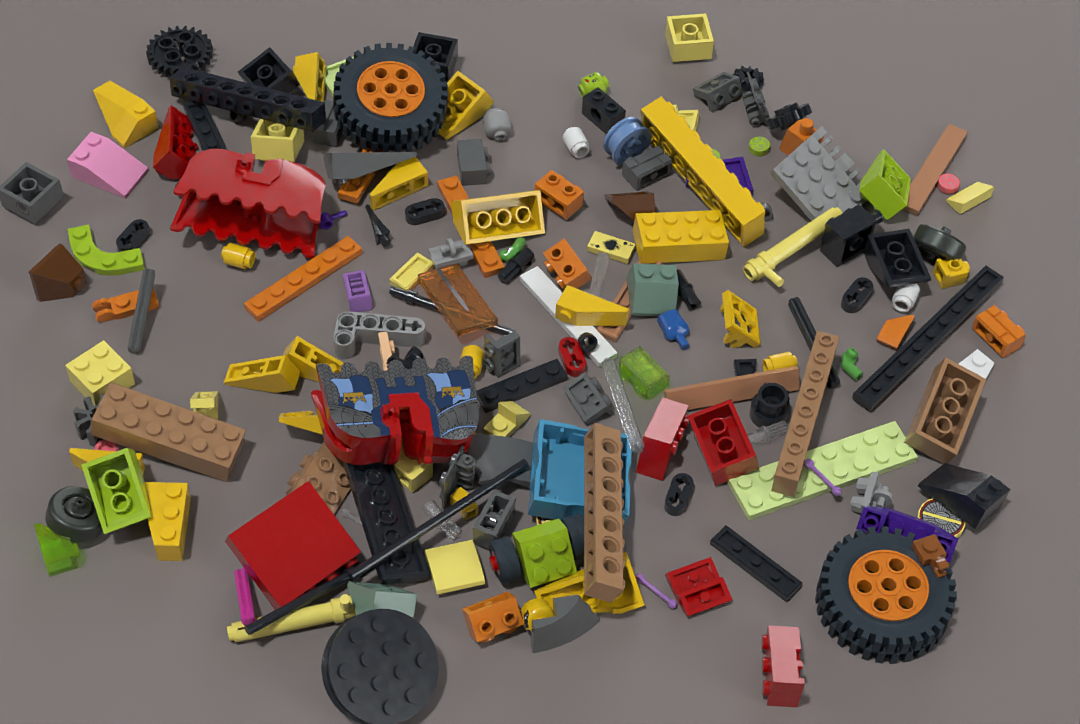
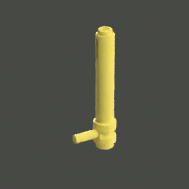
(767, 260)
(332, 611)

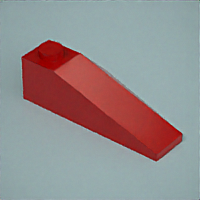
(174, 145)

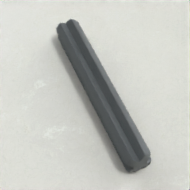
(141, 310)

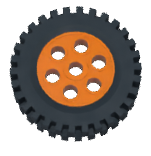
(385, 118)
(895, 567)

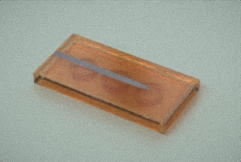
(457, 299)

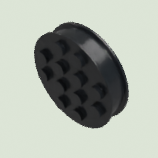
(380, 667)

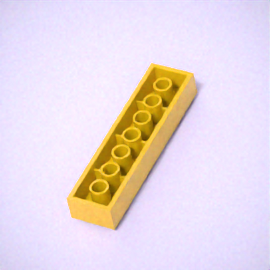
(704, 171)

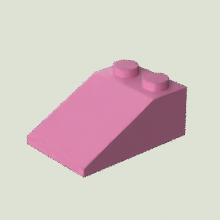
(106, 165)

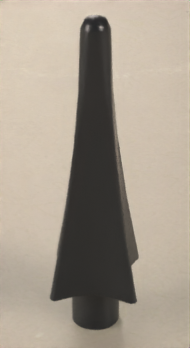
(380, 231)

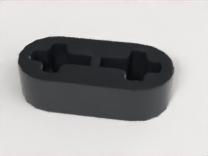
(424, 211)
(130, 235)
(853, 293)
(683, 495)

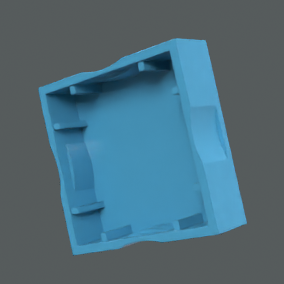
(559, 471)

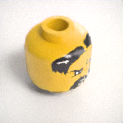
(534, 610)

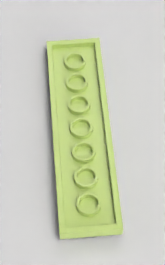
(840, 462)

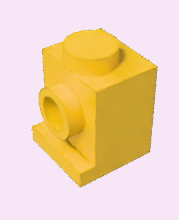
(951, 272)

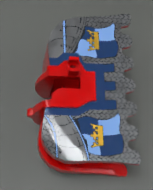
(374, 409)

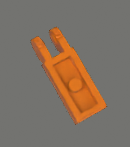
(120, 306)

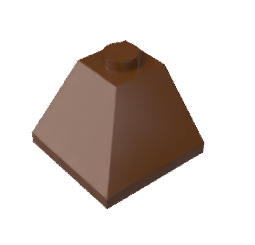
(633, 202)
(57, 276)

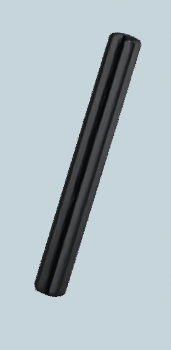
(809, 333)

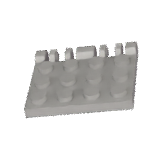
(817, 179)

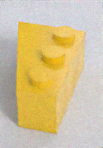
(169, 519)

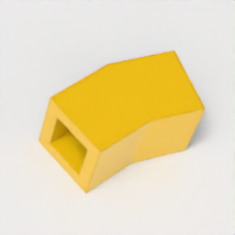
(468, 512)

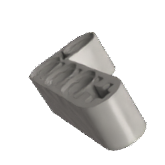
(364, 328)

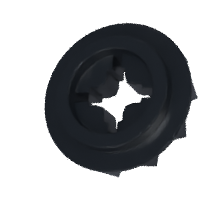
(754, 73)

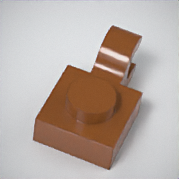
(931, 552)

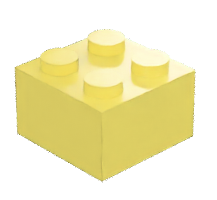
(689, 37)
(276, 141)
(96, 369)

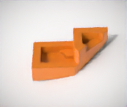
(894, 331)

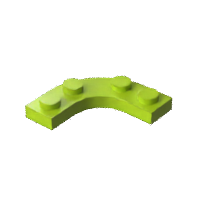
(102, 262)

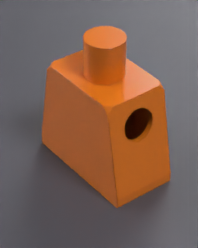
(797, 135)

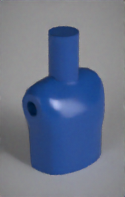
(674, 327)

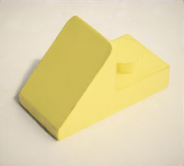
(206, 403)
(508, 419)

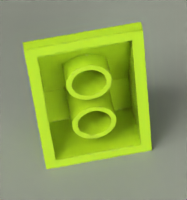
(885, 185)
(117, 489)

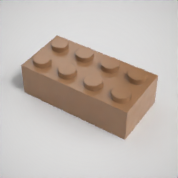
(945, 411)

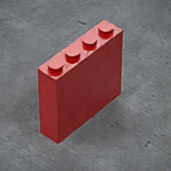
(293, 546)

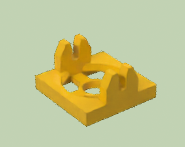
(739, 335)

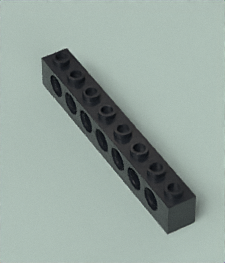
(248, 99)

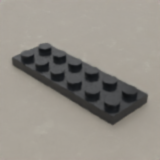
(386, 520)

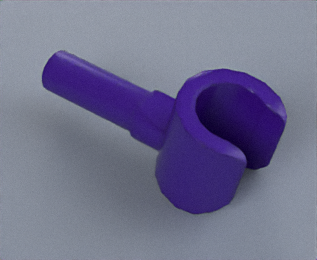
(326, 219)

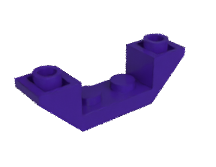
(890, 518)

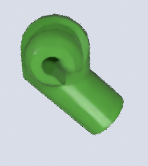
(514, 250)
(848, 364)

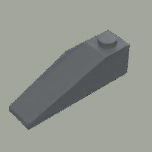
(353, 165)

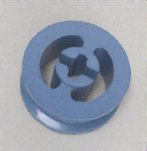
(627, 139)

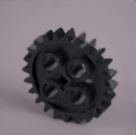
(192, 45)

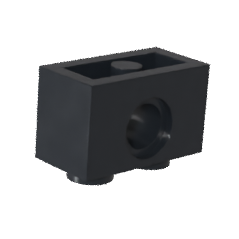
(602, 110)

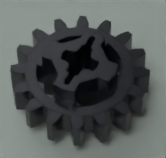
(788, 115)

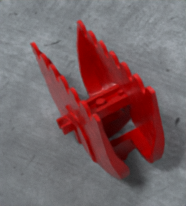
(233, 200)

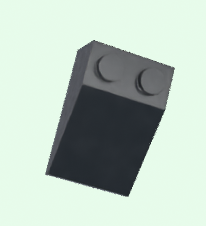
(896, 258)
(966, 492)

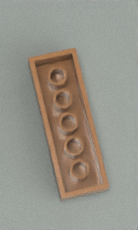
(168, 432)

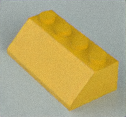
(498, 216)

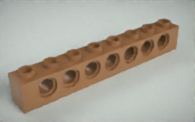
(805, 414)
(603, 513)

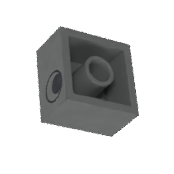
(30, 192)

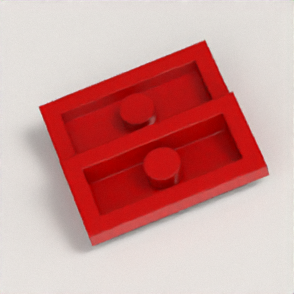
(698, 587)

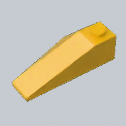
(574, 584)

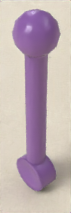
(809, 464)
(641, 579)

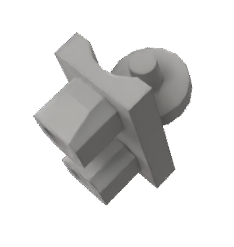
(450, 254)
(875, 494)

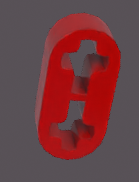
(567, 357)

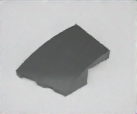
(498, 453)
(570, 621)

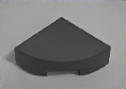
(744, 366)

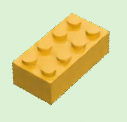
(680, 236)

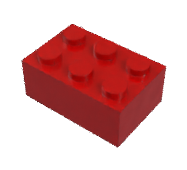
(723, 442)

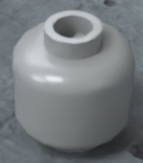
(497, 124)

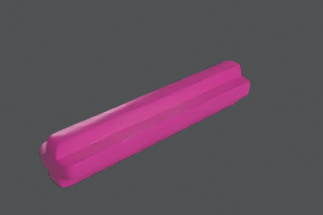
(244, 596)

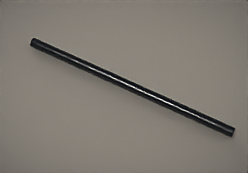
(437, 520)

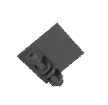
(754, 104)
(459, 474)

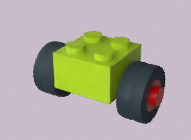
(541, 552)

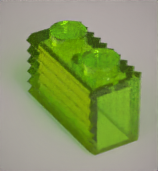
(643, 373)

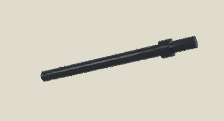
(412, 297)
(299, 602)

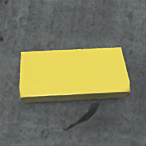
(970, 197)

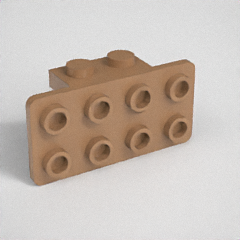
(325, 475)

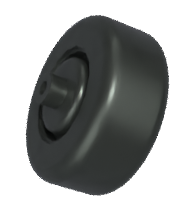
(939, 243)
(73, 514)

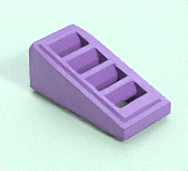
(357, 292)

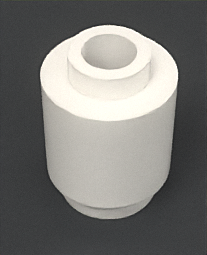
(576, 142)
(905, 297)

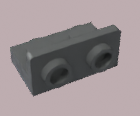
(719, 90)
(503, 354)
(587, 398)

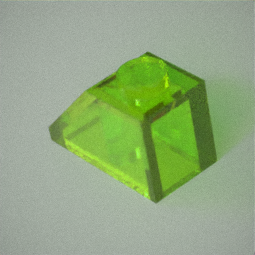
(57, 550)

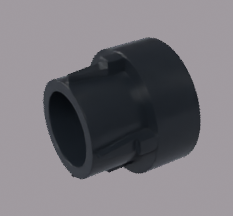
(770, 405)

